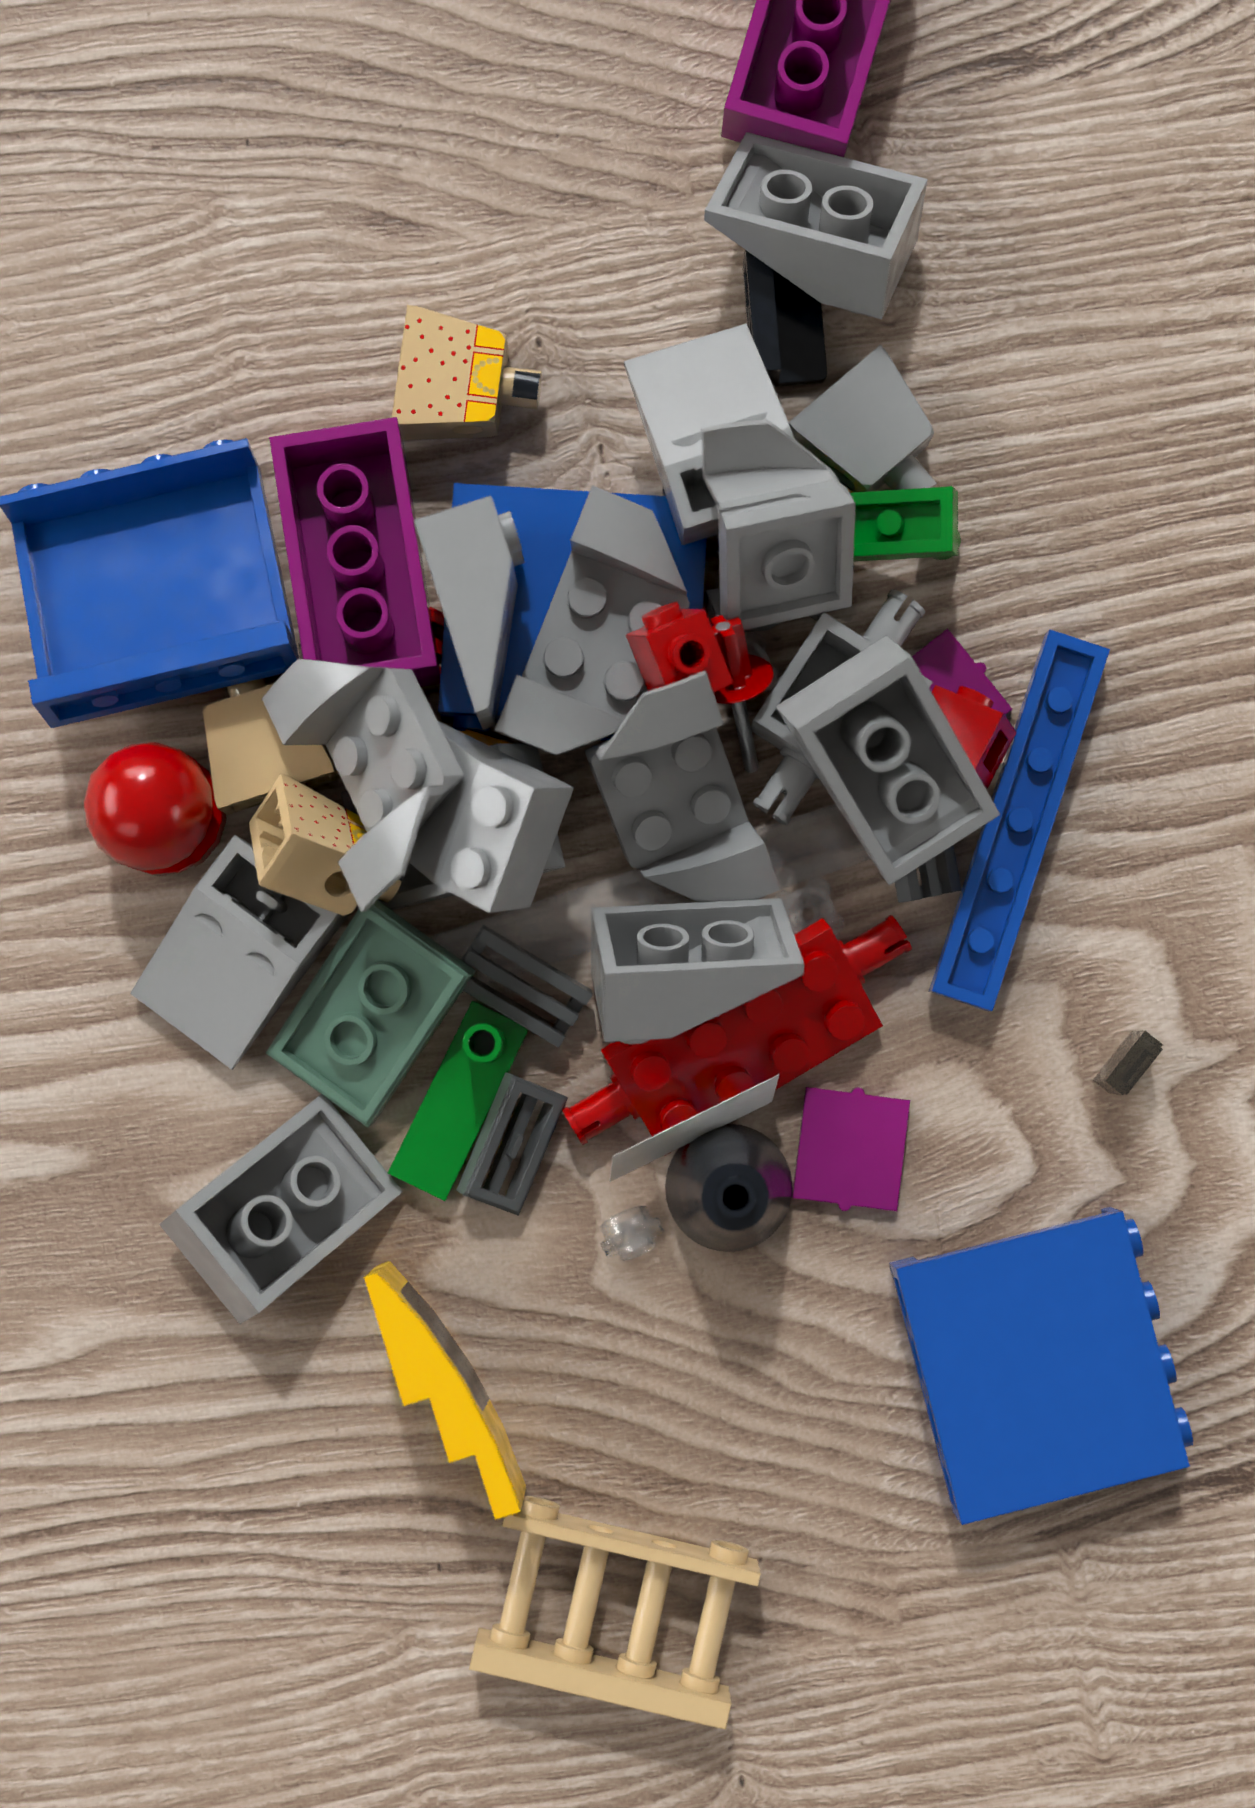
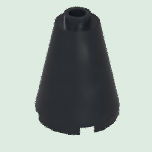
(710, 1165)

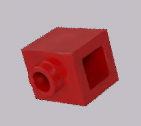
(677, 646)
(979, 728)

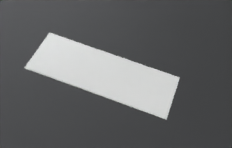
(693, 1128)

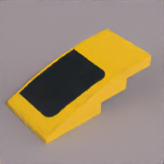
(434, 1367)

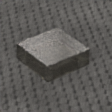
(1128, 1063)

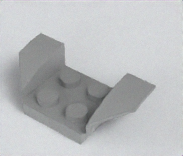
(780, 527)
(582, 665)
(382, 748)
(678, 798)

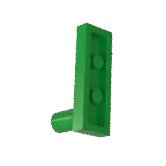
(906, 524)
(458, 1101)

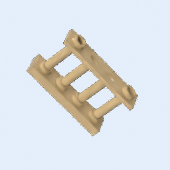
(633, 1677)

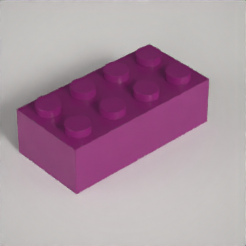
(804, 71)
(355, 548)

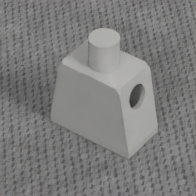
(868, 428)

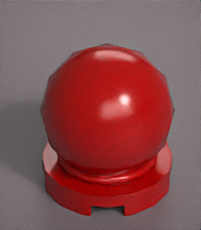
(153, 809)

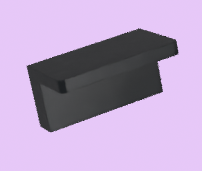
(784, 326)

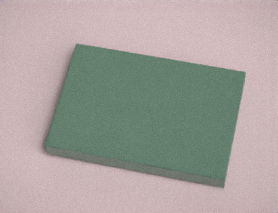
(370, 1012)

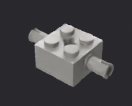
(822, 651)

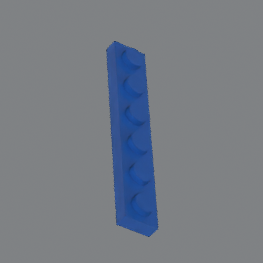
(1028, 802)

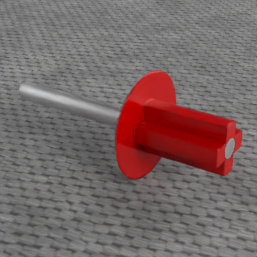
(749, 676)

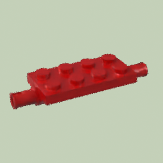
(765, 1037)

